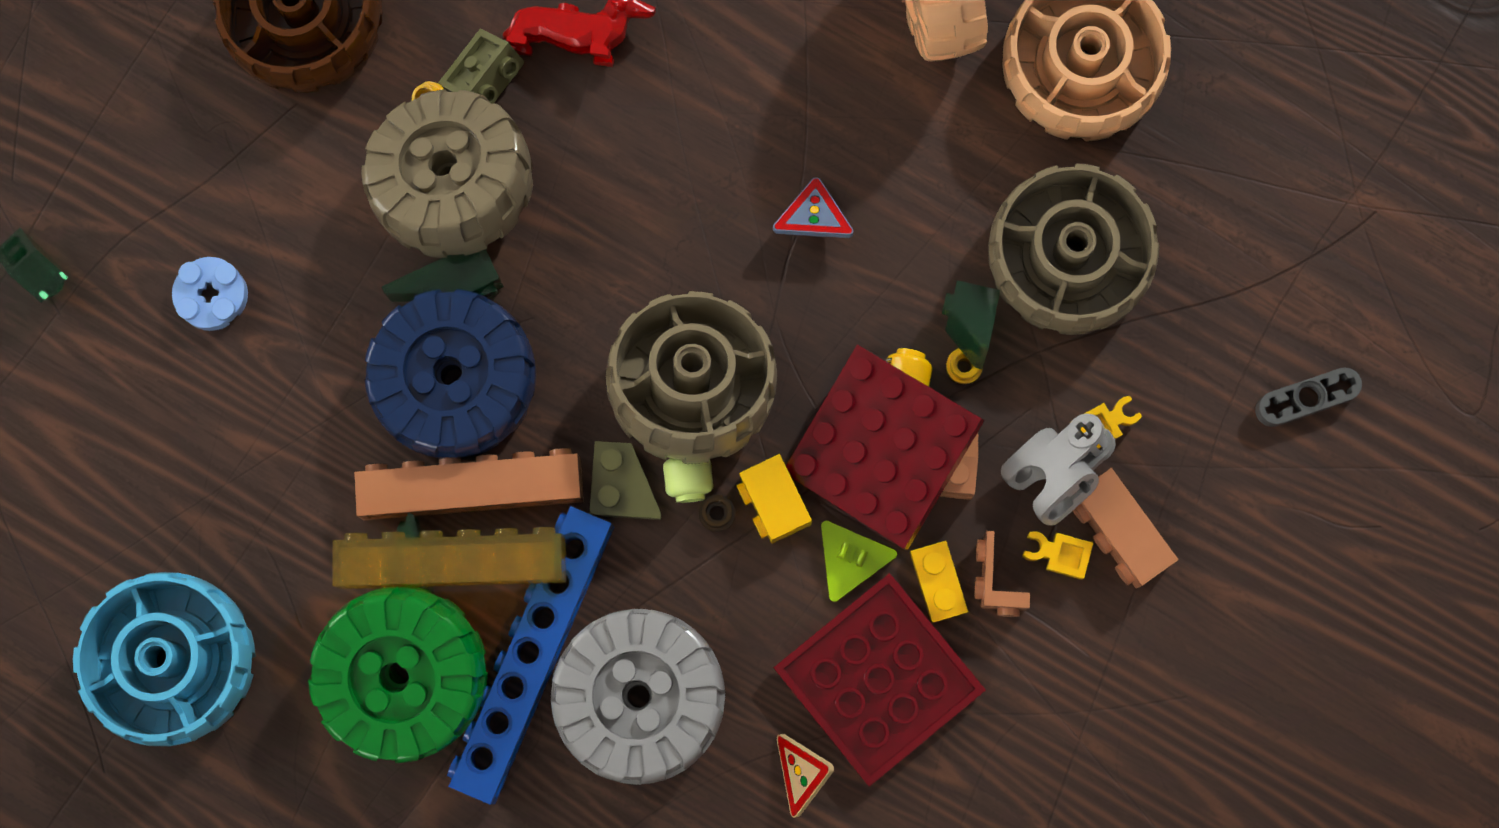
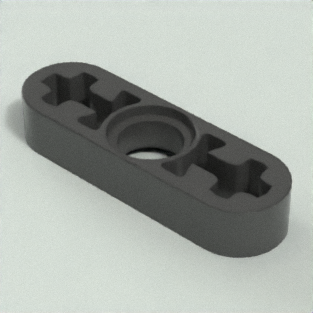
(1330, 378)

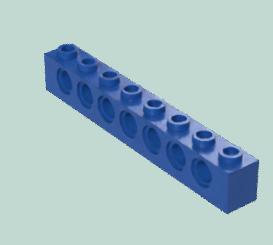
(488, 783)

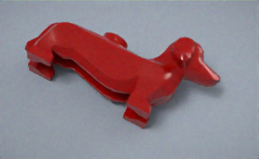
(576, 30)

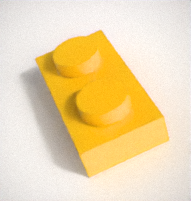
(938, 582)

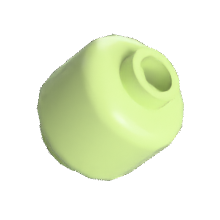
(687, 481)

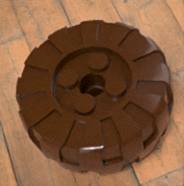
(299, 40)

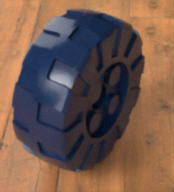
(428, 341)

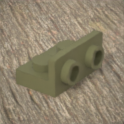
(483, 67)

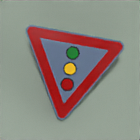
(814, 214)

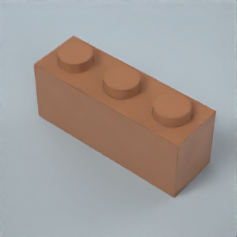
(1125, 531)

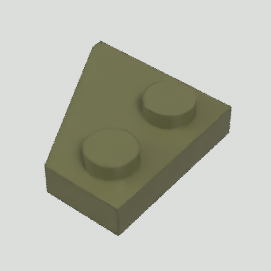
(620, 484)

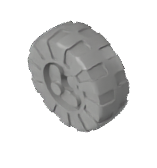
(594, 689)

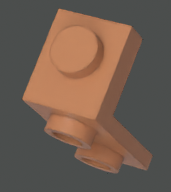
(1007, 603)

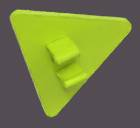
(850, 558)

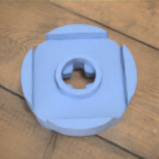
(194, 278)

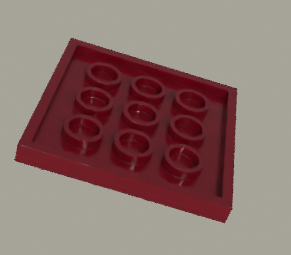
(883, 446)
(879, 679)

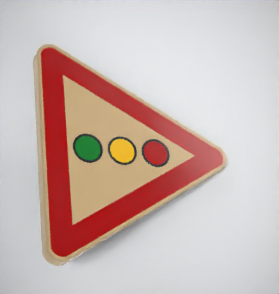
(802, 772)

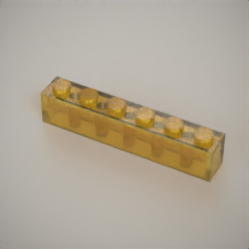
(449, 560)

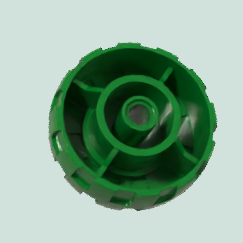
(365, 697)

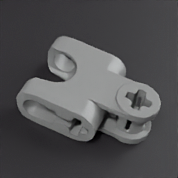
(1064, 462)

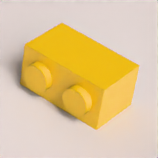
(774, 499)

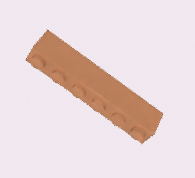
(469, 486)

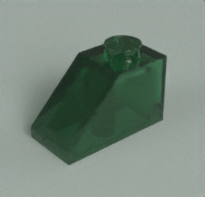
(31, 266)
(971, 319)

